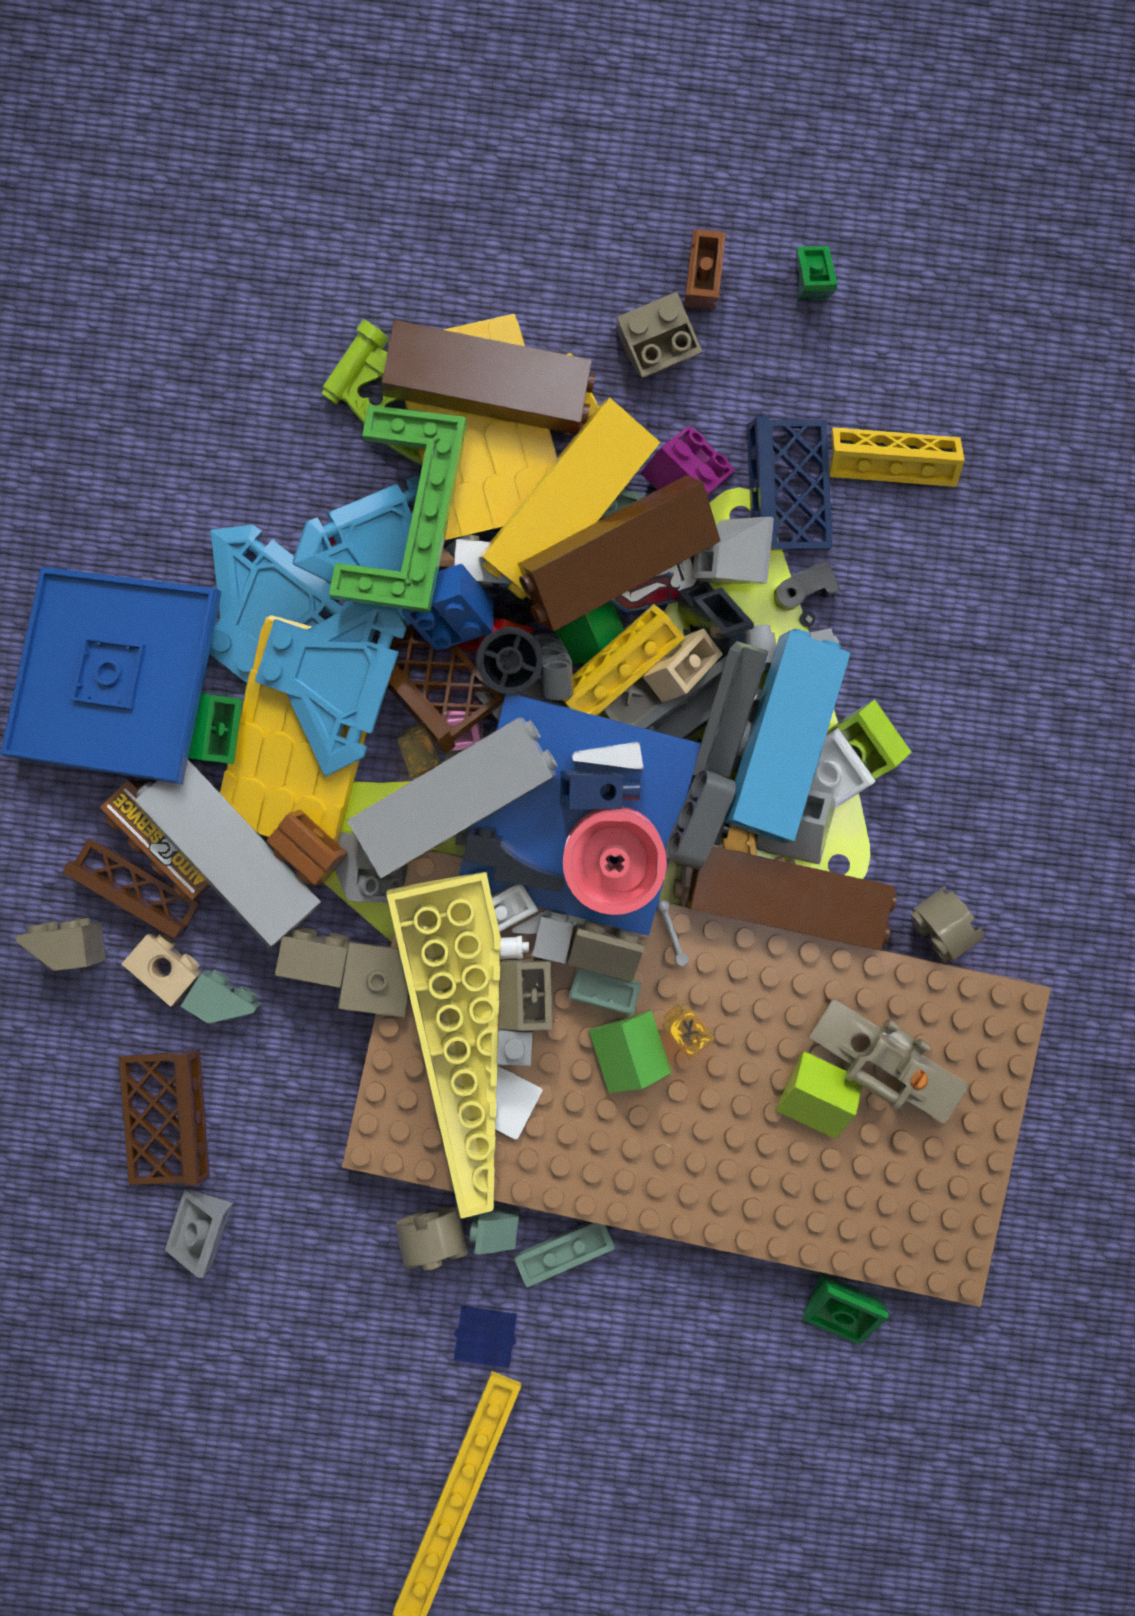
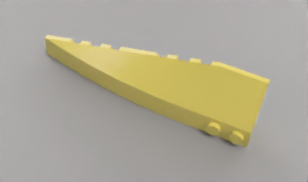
(453, 977)

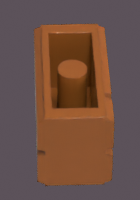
(704, 269)
(306, 848)

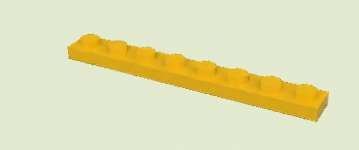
(457, 1496)

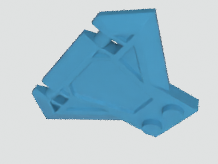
(365, 531)
(257, 591)
(334, 676)

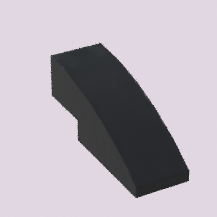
(712, 611)

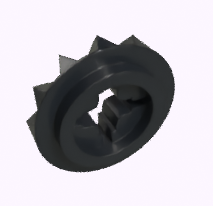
(503, 608)

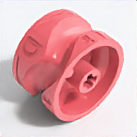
(617, 886)

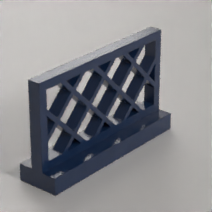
(763, 479)

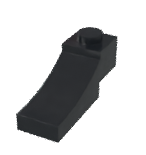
(487, 849)

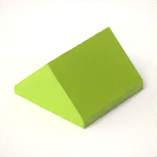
(820, 1096)

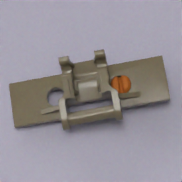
(894, 1051)

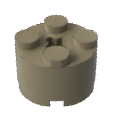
(946, 924)
(431, 1237)

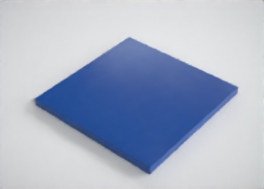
(111, 674)
(539, 825)

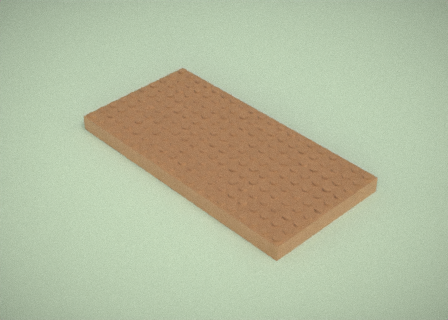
(704, 1147)

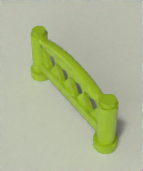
(361, 365)

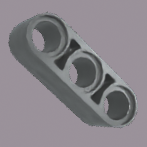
(556, 674)
(700, 819)

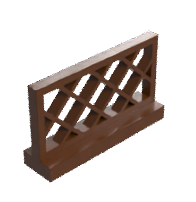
(426, 712)
(189, 1123)

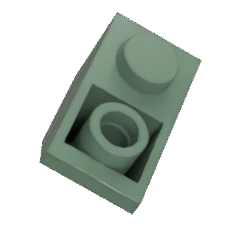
(217, 1000)
(495, 1230)

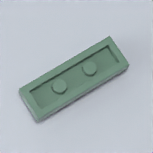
(563, 1252)

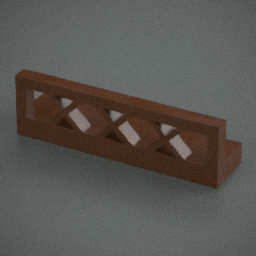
(125, 898)

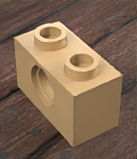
(683, 666)
(144, 964)

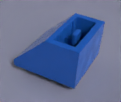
(457, 611)

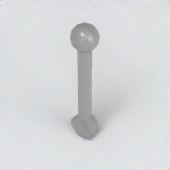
(681, 958)

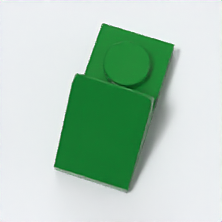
(815, 272)

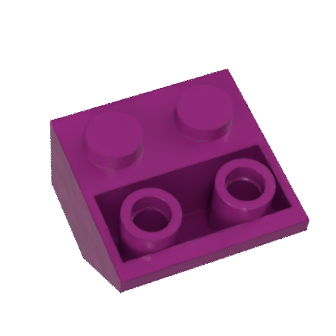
(690, 456)

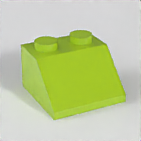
(873, 739)

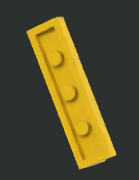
(896, 461)
(623, 661)

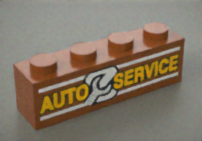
(144, 836)

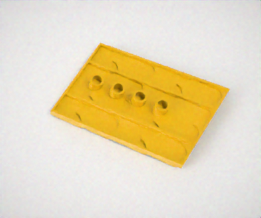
(498, 456)
(275, 762)

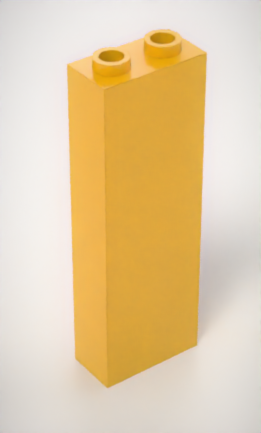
(572, 491)

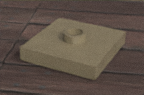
(373, 980)

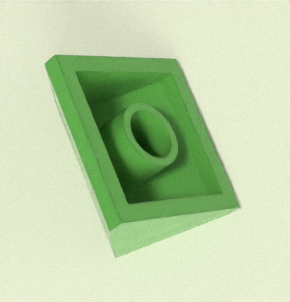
(630, 1052)

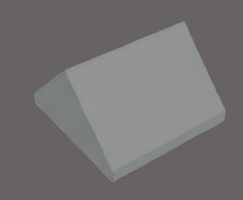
(198, 1231)

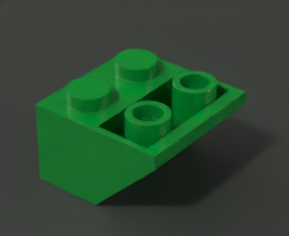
(216, 729)

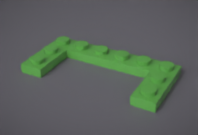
(415, 584)

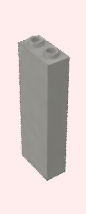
(453, 796)
(228, 854)

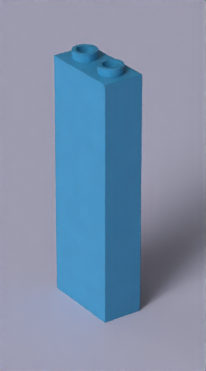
(787, 736)

